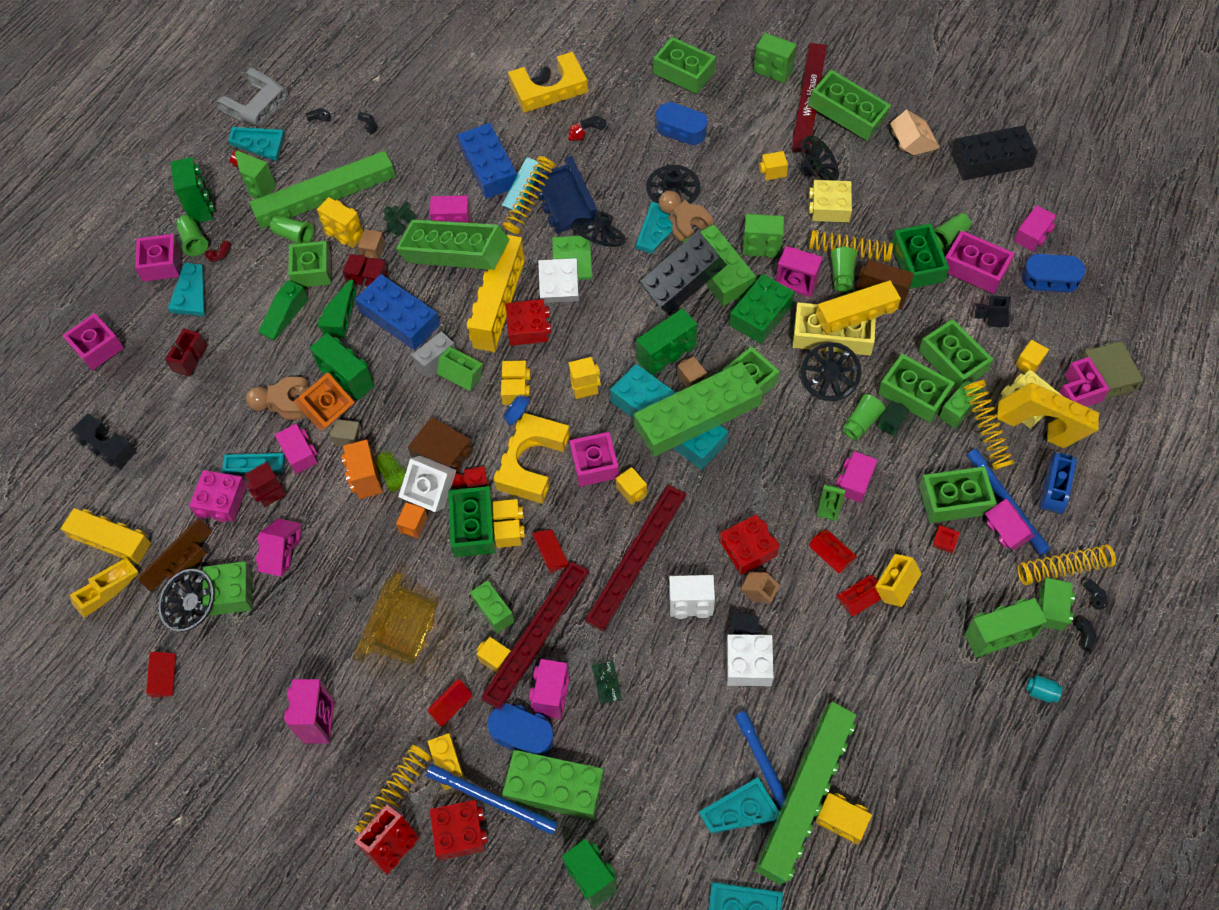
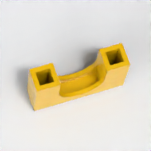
(534, 96)
(1033, 400)
(530, 432)

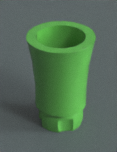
(292, 229)
(949, 231)
(191, 237)
(843, 268)
(863, 416)

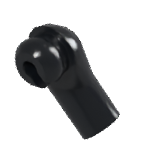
(543, 77)
(319, 113)
(368, 118)
(595, 121)
(1099, 596)
(1089, 632)

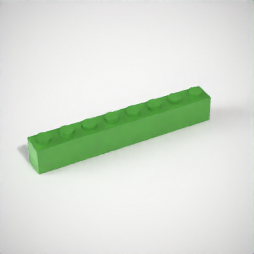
(315, 191)
(805, 794)

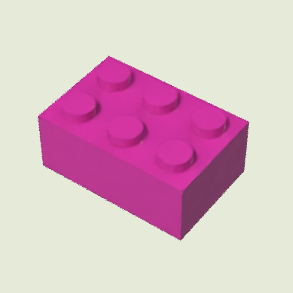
(978, 261)
(310, 711)

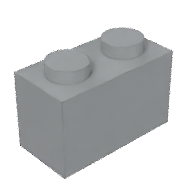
(428, 355)

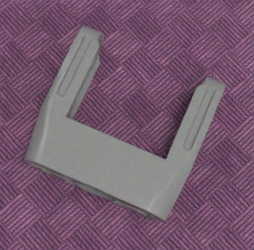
(262, 105)

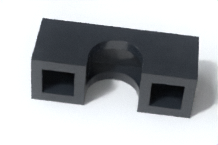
(114, 451)

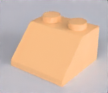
(913, 133)

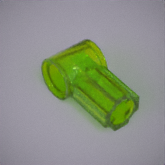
(392, 473)

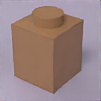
(371, 244)
(691, 372)
(760, 587)

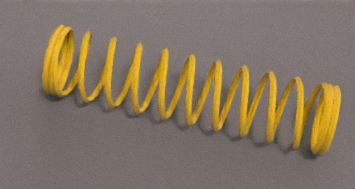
(509, 226)
(887, 257)
(980, 384)
(1103, 551)
(418, 751)

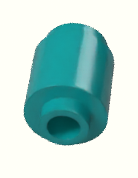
(1044, 689)

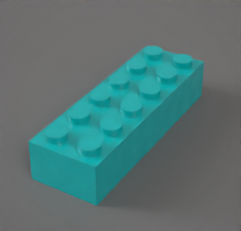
(641, 389)

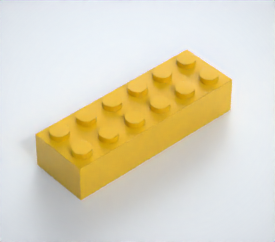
(497, 289)

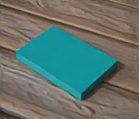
(743, 898)

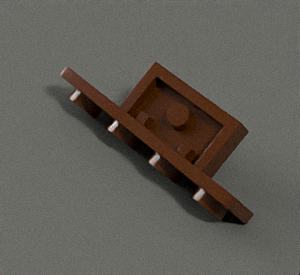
(179, 556)

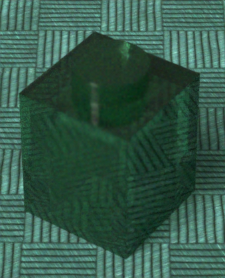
(893, 418)

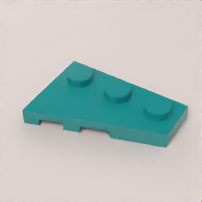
(258, 141)
(654, 230)
(189, 291)
(740, 809)

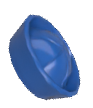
(516, 409)

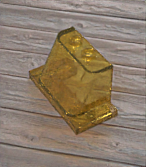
(397, 623)

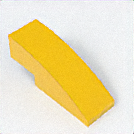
(103, 587)

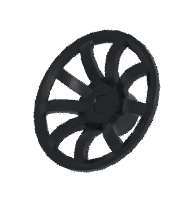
(813, 164)
(673, 181)
(601, 223)
(831, 371)
(190, 603)

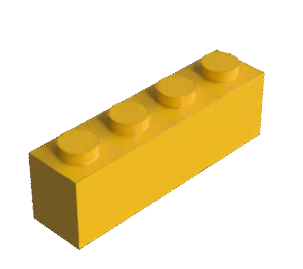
(858, 307)
(106, 536)

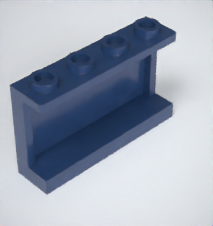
(565, 196)

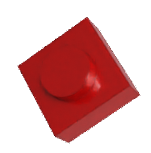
(945, 539)

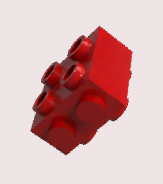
(527, 322)
(749, 544)
(458, 830)
(386, 839)

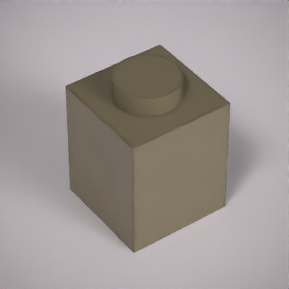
(345, 432)

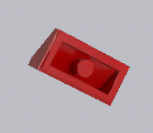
(550, 550)
(832, 551)
(860, 595)
(161, 674)
(449, 703)

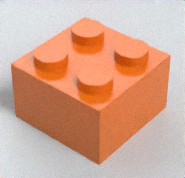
(324, 401)
(361, 469)

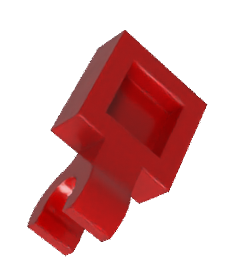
(472, 479)

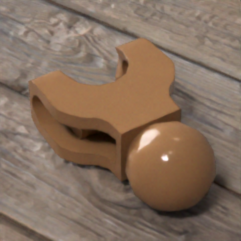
(683, 215)
(278, 397)

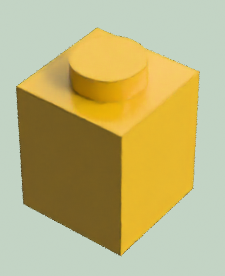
(774, 165)
(1031, 357)
(631, 486)
(492, 654)

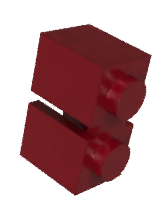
(359, 268)
(191, 346)
(264, 485)

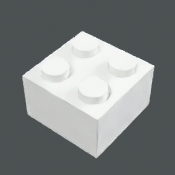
(558, 280)
(427, 483)
(691, 596)
(749, 660)

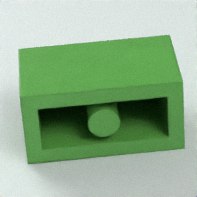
(459, 368)
(958, 406)
(1055, 603)
(492, 607)

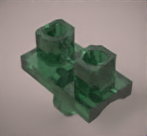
(394, 225)
(606, 682)

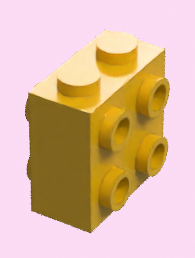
(340, 222)

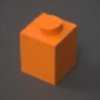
(412, 520)

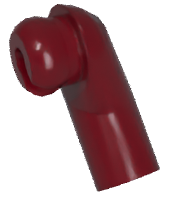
(220, 253)

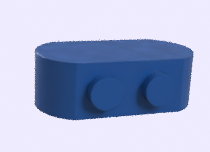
(681, 123)
(1053, 273)
(1058, 482)
(521, 730)

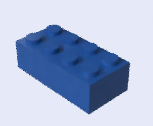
(487, 160)
(397, 312)

